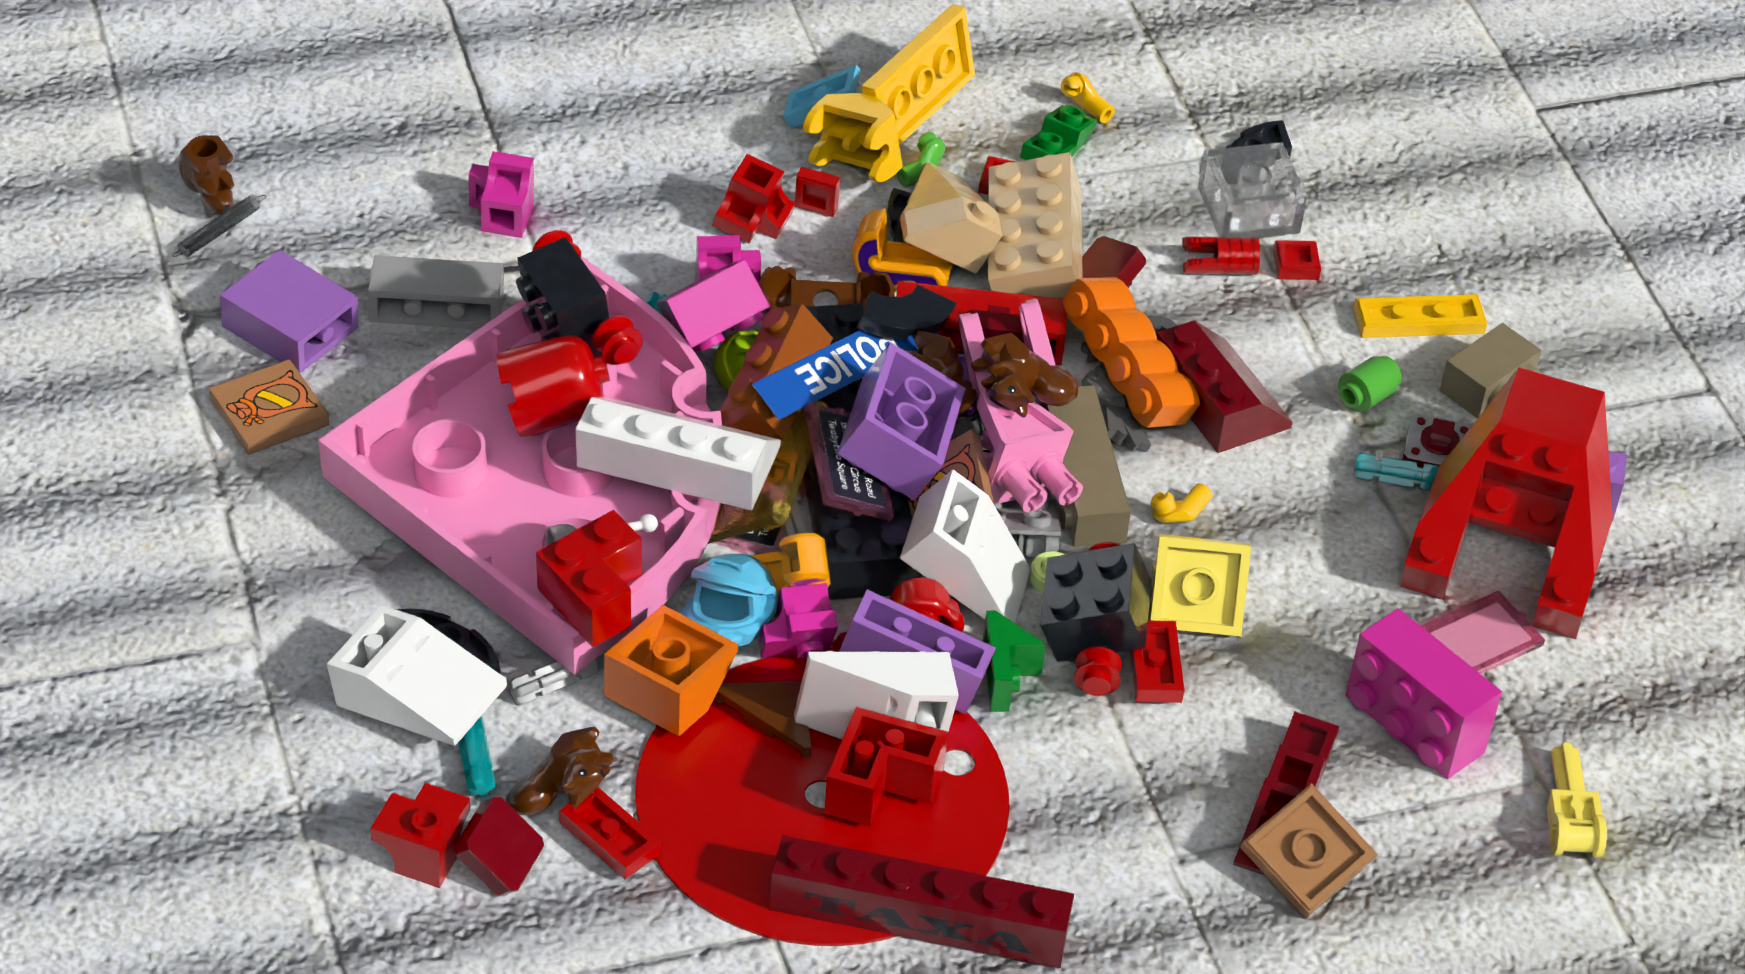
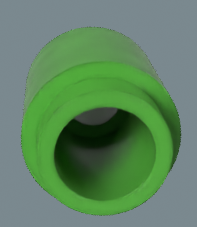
(1369, 383)

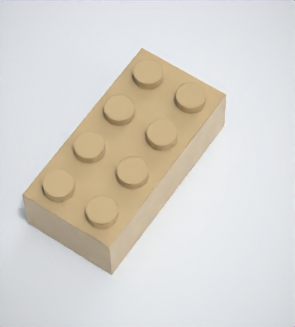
(1039, 226)

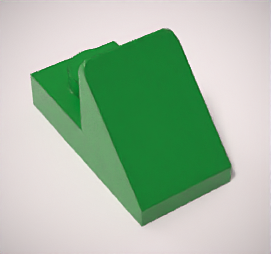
(1015, 656)

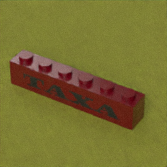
(920, 901)

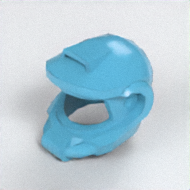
(733, 597)

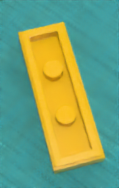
(1419, 316)

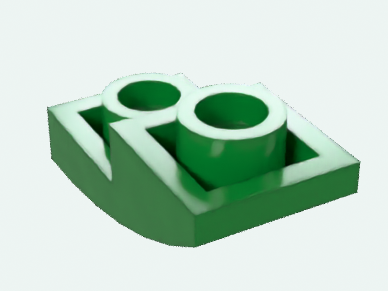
(1061, 132)

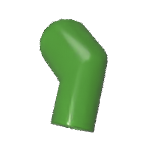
(931, 150)

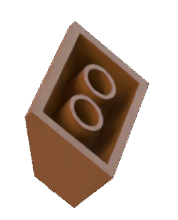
(783, 339)

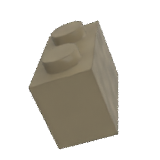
(1485, 366)

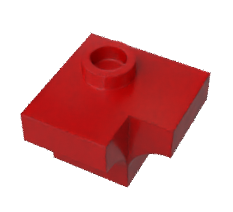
(754, 201)
(422, 832)

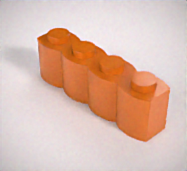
(1131, 353)

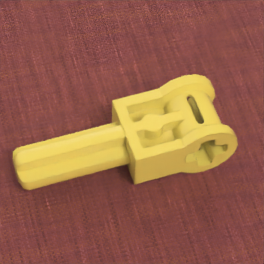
(1572, 812)

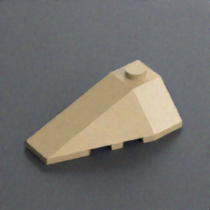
(950, 219)

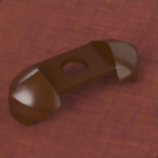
(784, 290)

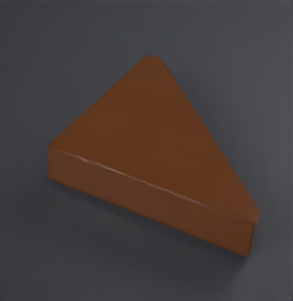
(769, 709)

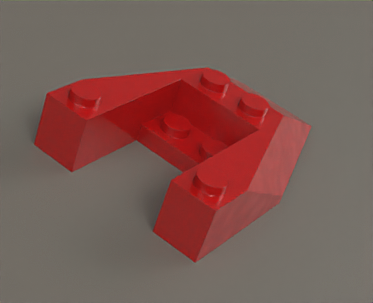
(1530, 471)

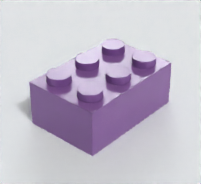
(901, 421)

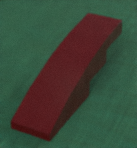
(1296, 765)

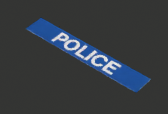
(824, 371)

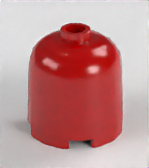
(551, 382)

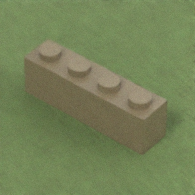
(1103, 507)

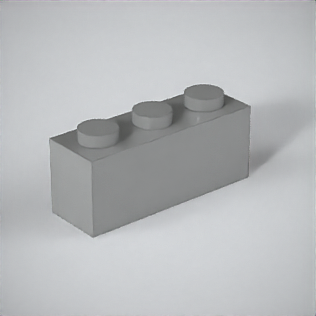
(435, 292)

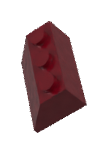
(1232, 399)

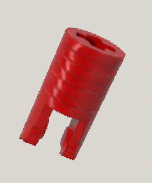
(1231, 255)

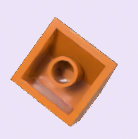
(668, 669)

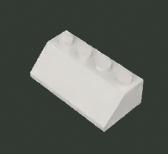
(674, 451)

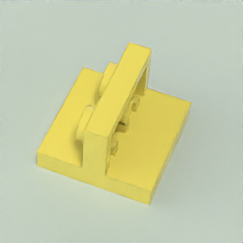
(1200, 584)

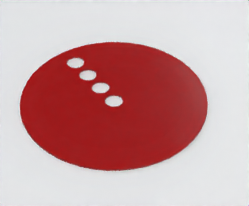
(732, 792)

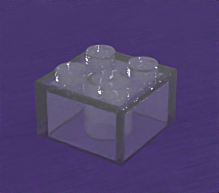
(1252, 191)

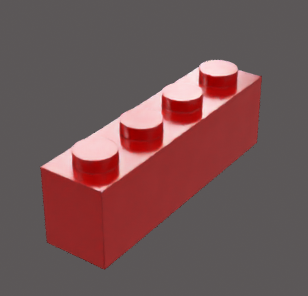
(974, 299)

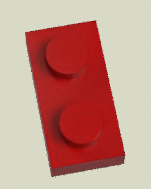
(1158, 666)
(611, 833)

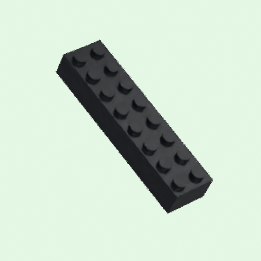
(863, 548)

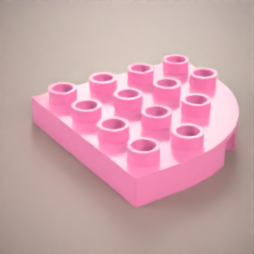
(476, 497)

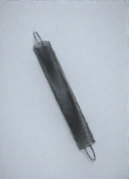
(208, 232)

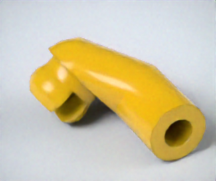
(1085, 95)
(1184, 510)

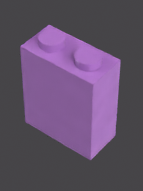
(289, 310)

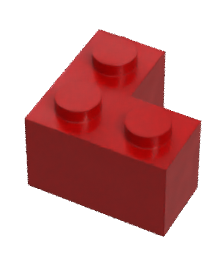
(589, 576)
(883, 756)

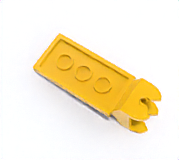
(895, 101)

